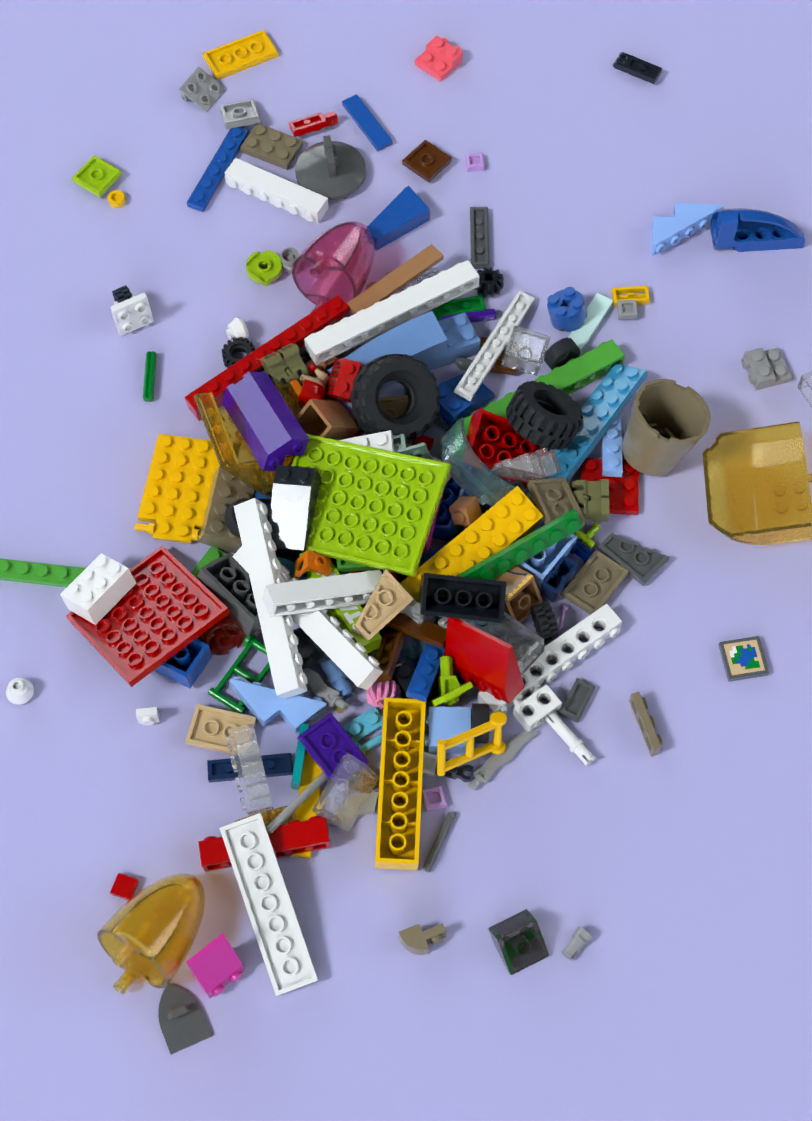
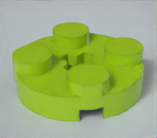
(264, 276)

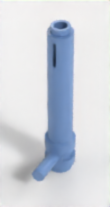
(337, 680)

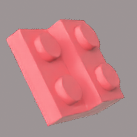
(439, 58)

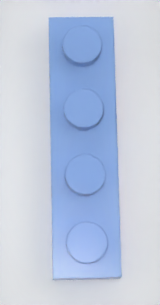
(612, 450)

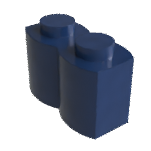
(558, 579)

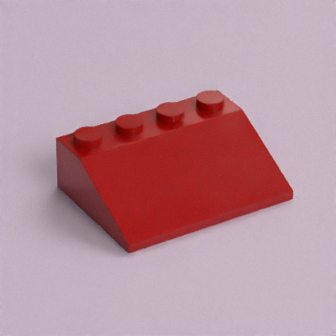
(496, 440)
(483, 660)

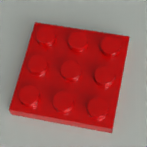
(622, 490)

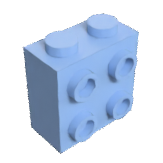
(447, 723)

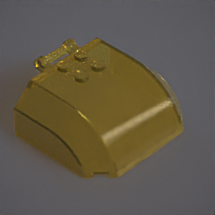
(759, 485)

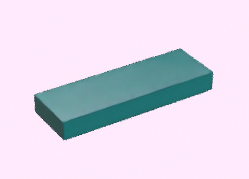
(296, 777)

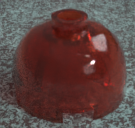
(224, 636)

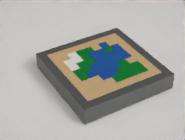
(743, 658)

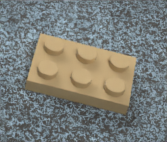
(211, 726)

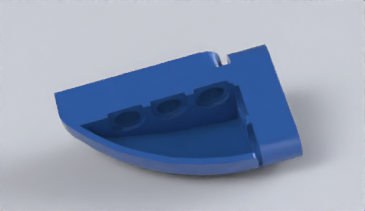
(753, 231)

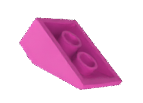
(215, 966)

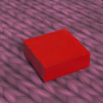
(124, 886)

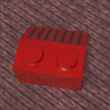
(341, 379)

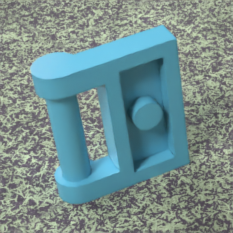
(363, 727)

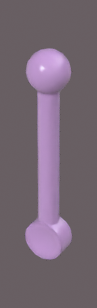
(564, 608)

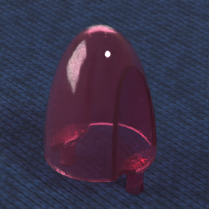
(335, 263)

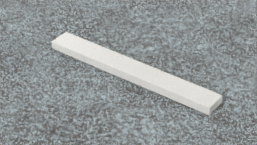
(494, 346)

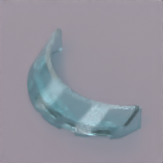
(470, 471)

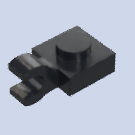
(458, 772)

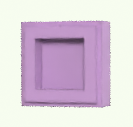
(474, 162)
(434, 798)

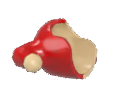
(313, 387)

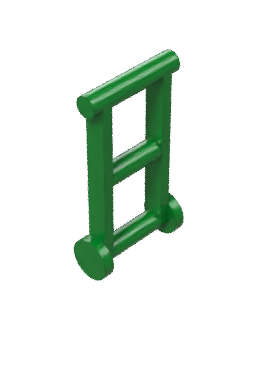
(249, 643)

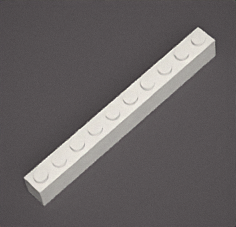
(391, 312)
(264, 570)
(332, 639)

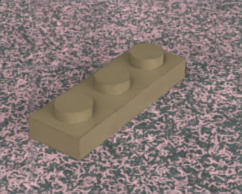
(646, 723)

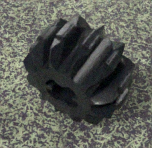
(490, 282)

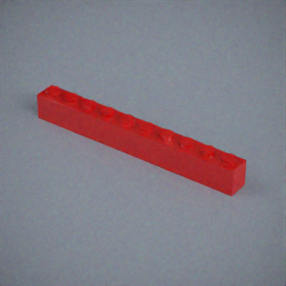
(325, 315)

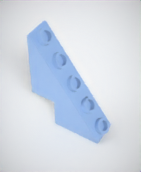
(685, 221)
(266, 705)

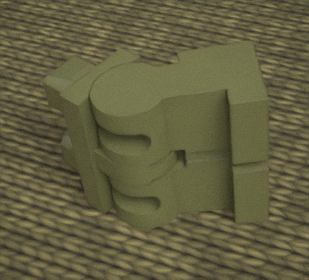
(284, 365)
(598, 493)

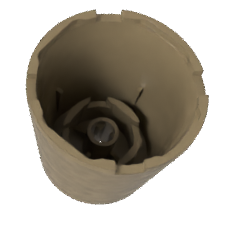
(663, 426)

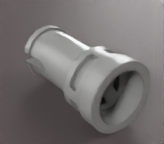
(579, 940)

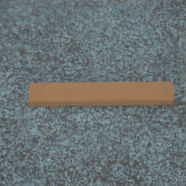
(397, 279)

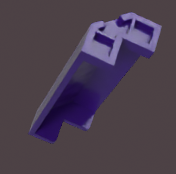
(264, 420)

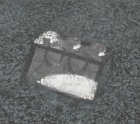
(346, 792)

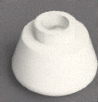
(237, 329)
(19, 691)

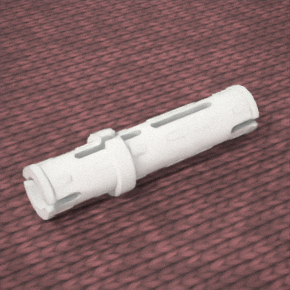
(576, 746)

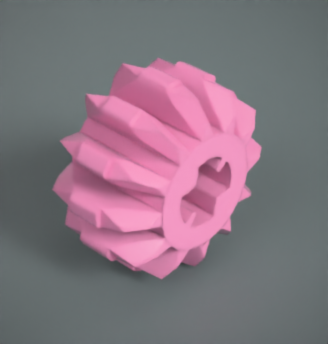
(382, 689)

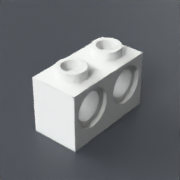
(539, 710)

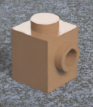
(465, 510)

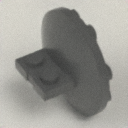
(331, 169)

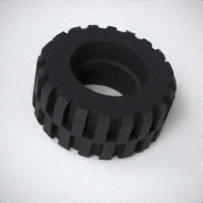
(544, 415)

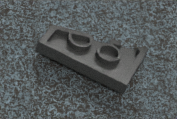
(638, 561)

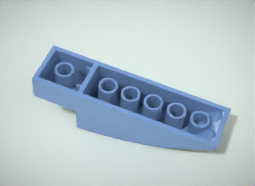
(425, 339)

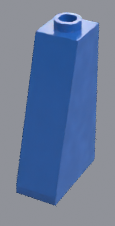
(399, 217)

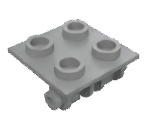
(201, 89)

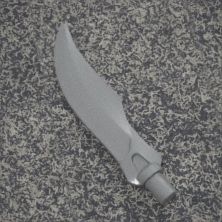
(317, 686)
(495, 761)

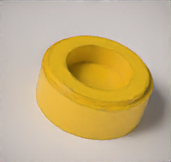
(116, 199)

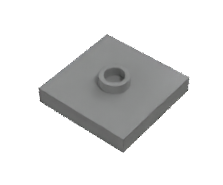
(239, 114)

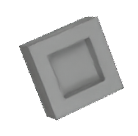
(627, 309)

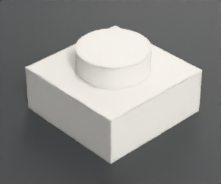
(147, 716)

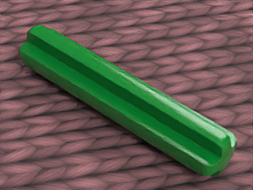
(149, 376)

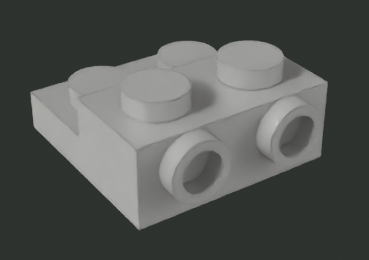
(765, 368)

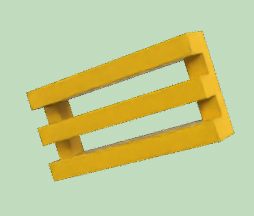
(641, 299)

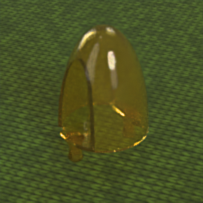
(155, 930)

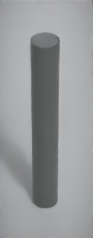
(438, 842)

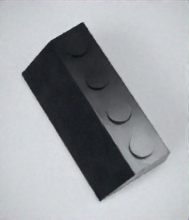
(462, 597)

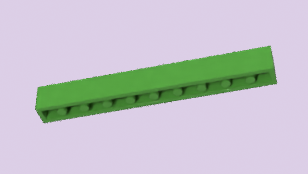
(569, 377)

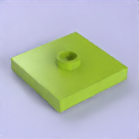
(97, 176)

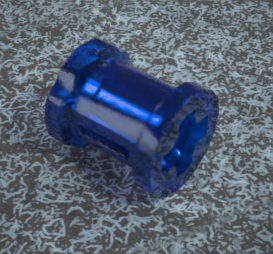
(582, 550)

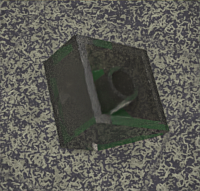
(519, 941)

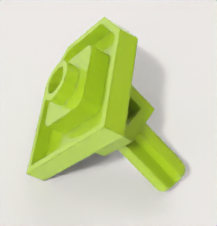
(448, 685)

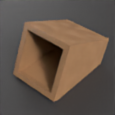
(326, 420)

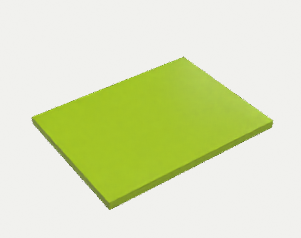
(372, 503)

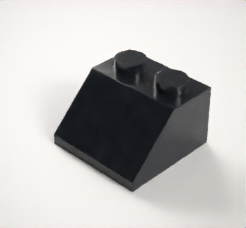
(403, 675)

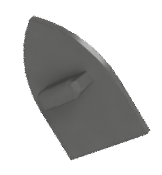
(181, 1019)

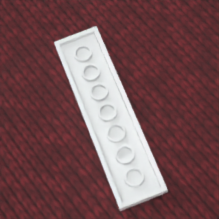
(268, 904)

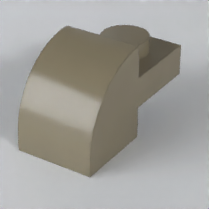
(417, 941)

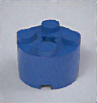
(567, 309)

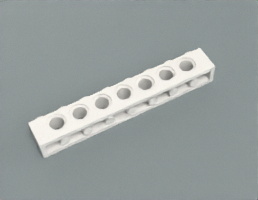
(603, 618)

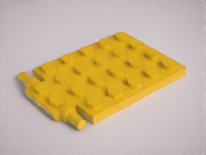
(177, 488)

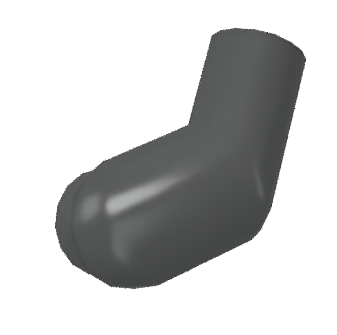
(463, 363)

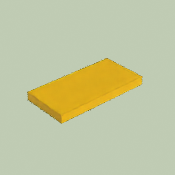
(240, 54)

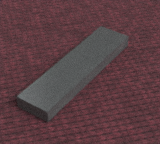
(479, 237)

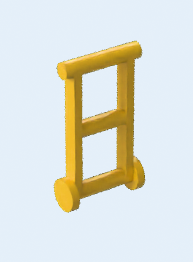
(496, 746)

